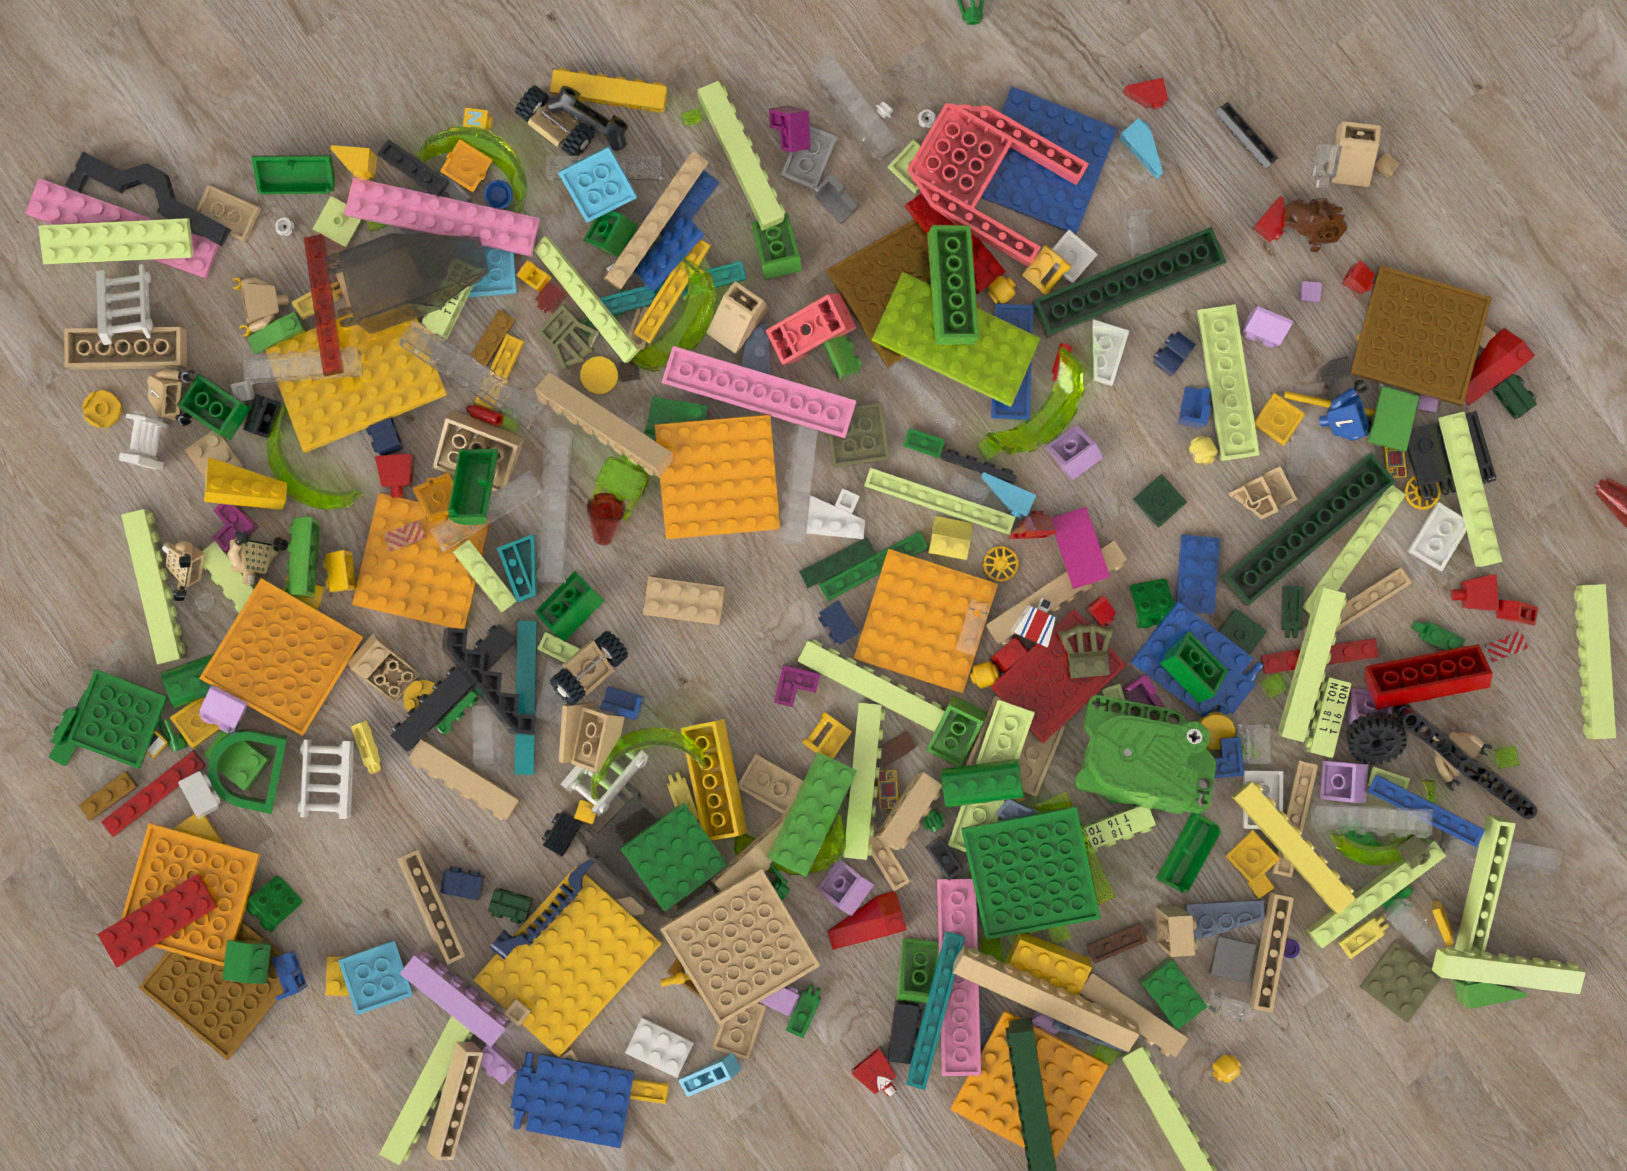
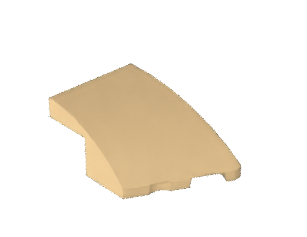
(1266, 493)

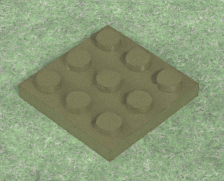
(864, 440)
(1400, 981)

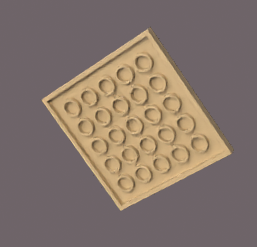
(740, 946)

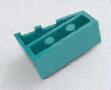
(521, 567)

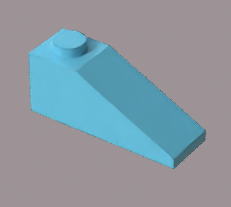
(1142, 145)
(1011, 496)
(710, 1075)

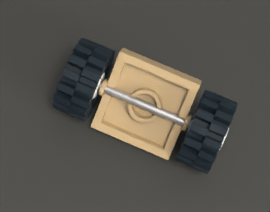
(555, 127)
(589, 667)

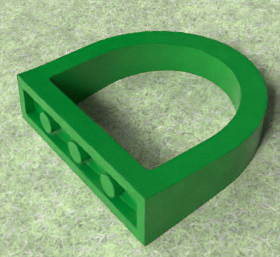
(247, 802)

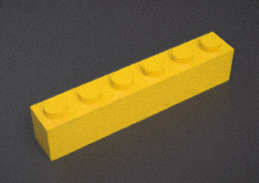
(612, 91)

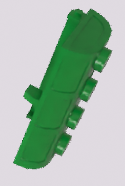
(294, 174)
(472, 486)
(184, 683)
(982, 783)
(1189, 853)

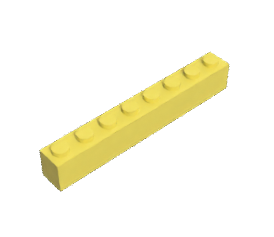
(1293, 847)

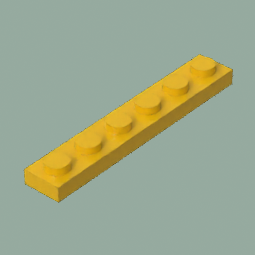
(669, 295)

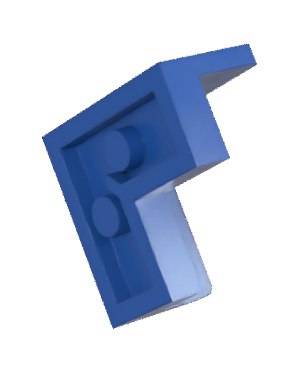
(1195, 407)
(622, 703)
(1231, 758)
(289, 974)

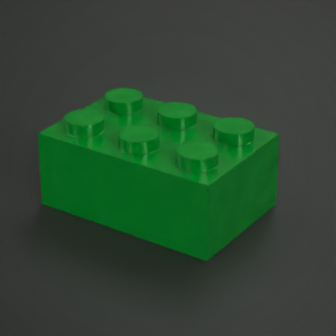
(214, 407)
(1173, 993)

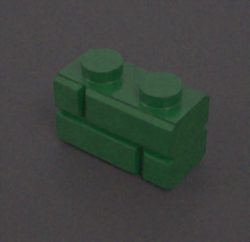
(1515, 396)
(510, 905)

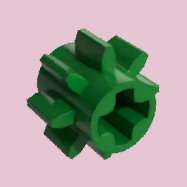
(934, 820)

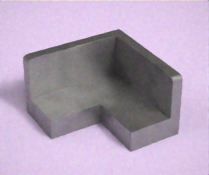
(834, 198)

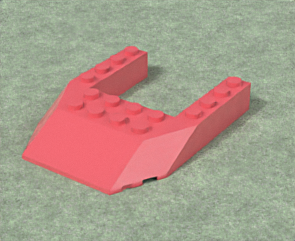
(962, 159)

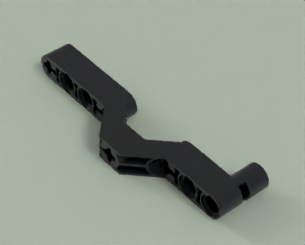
(145, 174)
(1458, 757)

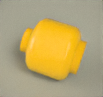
(1001, 290)
(984, 674)
(1226, 1068)

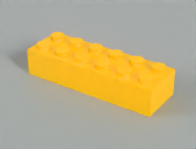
(717, 786)

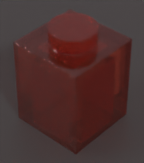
(550, 298)

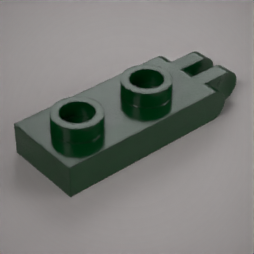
(1292, 610)

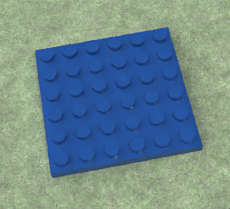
(1032, 188)

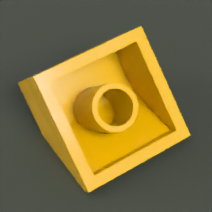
(358, 161)
(340, 571)

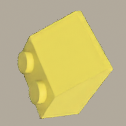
(950, 538)

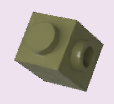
(1414, 851)

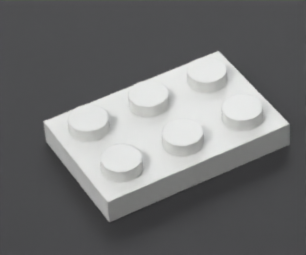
(1438, 537)
(1272, 786)
(659, 1047)

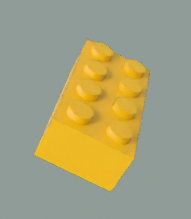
(1049, 962)

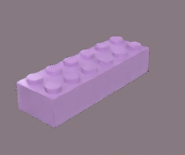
(455, 997)

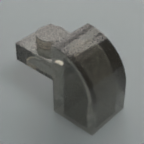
(1330, 372)

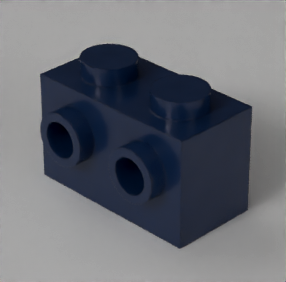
(385, 437)
(838, 622)

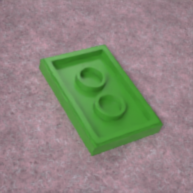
(1393, 419)

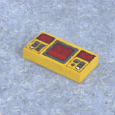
(1395, 462)
(887, 789)

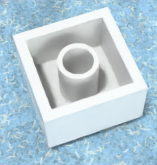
(199, 795)

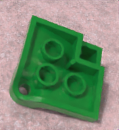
(672, 411)

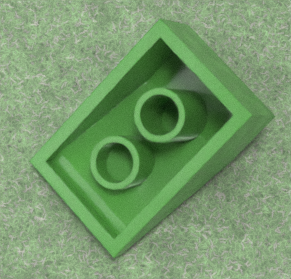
(777, 249)
(956, 731)
(241, 761)
(916, 969)
(1481, 994)

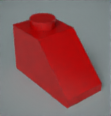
(1148, 93)
(1272, 222)
(1359, 278)
(1101, 611)
(1517, 612)

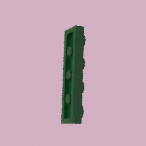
(837, 563)

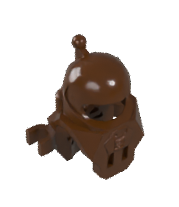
(1316, 220)

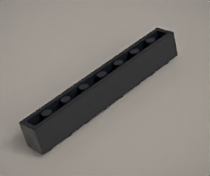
(449, 692)

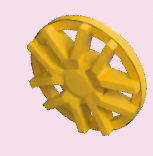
(1417, 497)
(1000, 564)

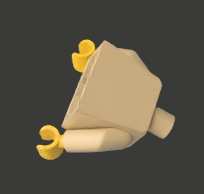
(259, 303)

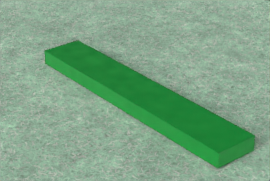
(870, 567)

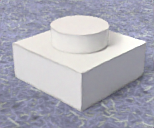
(243, 391)
(847, 501)

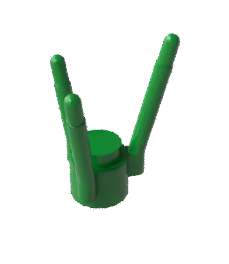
(973, 15)
(176, 741)
(780, 886)

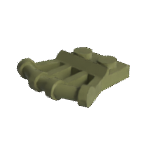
(557, 331)
(1087, 663)

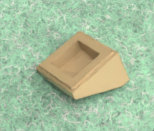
(1387, 165)

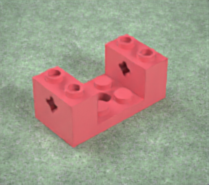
(827, 320)

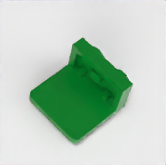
(1151, 602)
(273, 903)

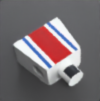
(1036, 623)

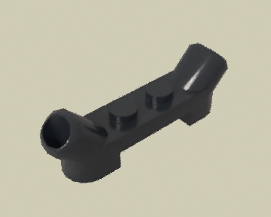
(568, 101)

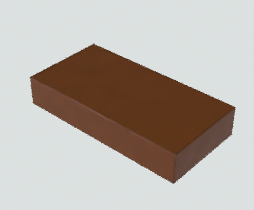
(896, 749)

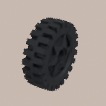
(1376, 738)

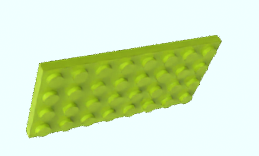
(990, 365)

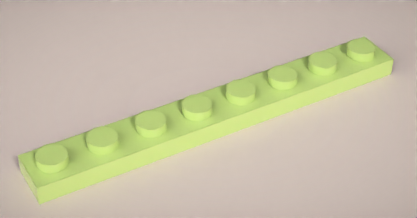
(586, 299)
(939, 501)
(1358, 543)

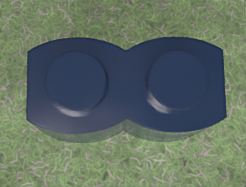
(1174, 353)
(462, 883)

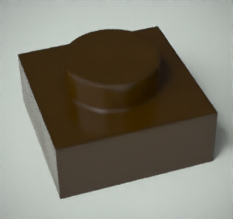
(629, 371)

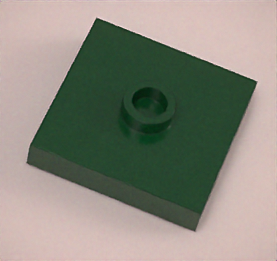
(1159, 500)
(1242, 631)

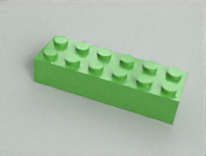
(952, 285)
(811, 814)

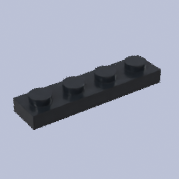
(1246, 134)
(413, 168)
(970, 463)

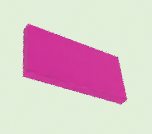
(1080, 548)

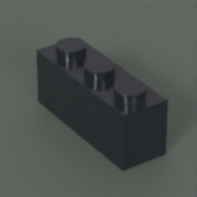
(904, 1032)

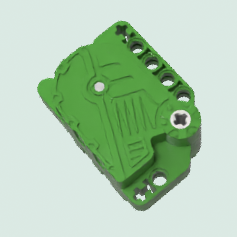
(1146, 758)

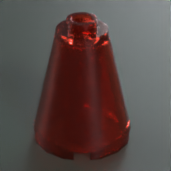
(1614, 497)
(605, 516)

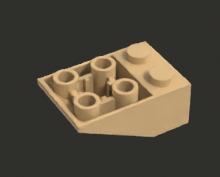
(1357, 153)
(737, 317)
(383, 668)

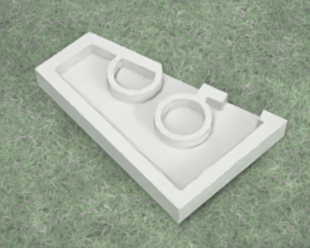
(1108, 347)
(833, 521)

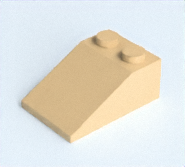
(596, 738)

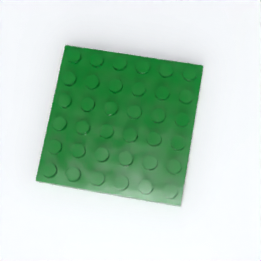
(1031, 872)

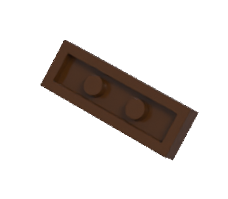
(1116, 943)

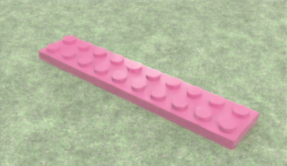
(66, 206)
(441, 216)
(759, 392)
(961, 1022)

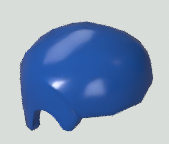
(498, 194)

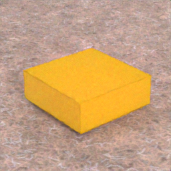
(1261, 886)

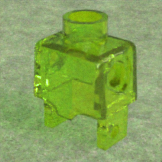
(623, 480)

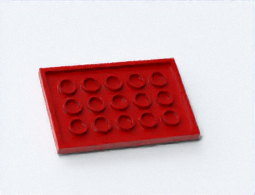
(1043, 681)

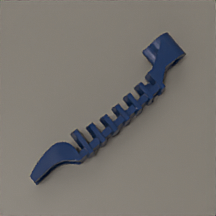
(506, 943)

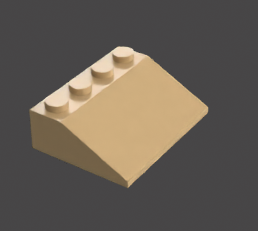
(470, 433)

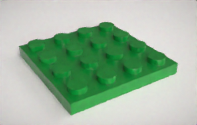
(117, 718)
(673, 856)

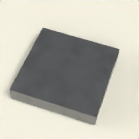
(1232, 959)

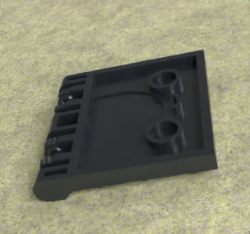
(1431, 461)

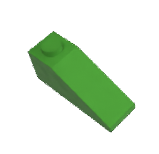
(277, 332)

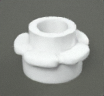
(884, 110)
(926, 123)
(279, 226)

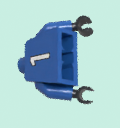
(1347, 415)

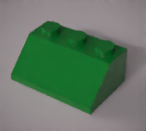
(569, 606)
(1194, 667)

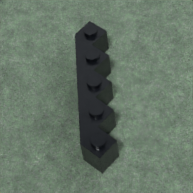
(486, 683)

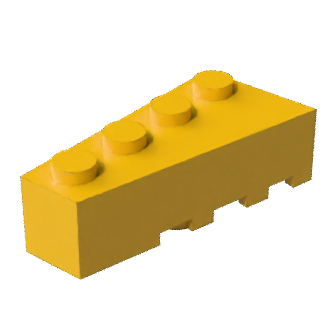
(242, 487)

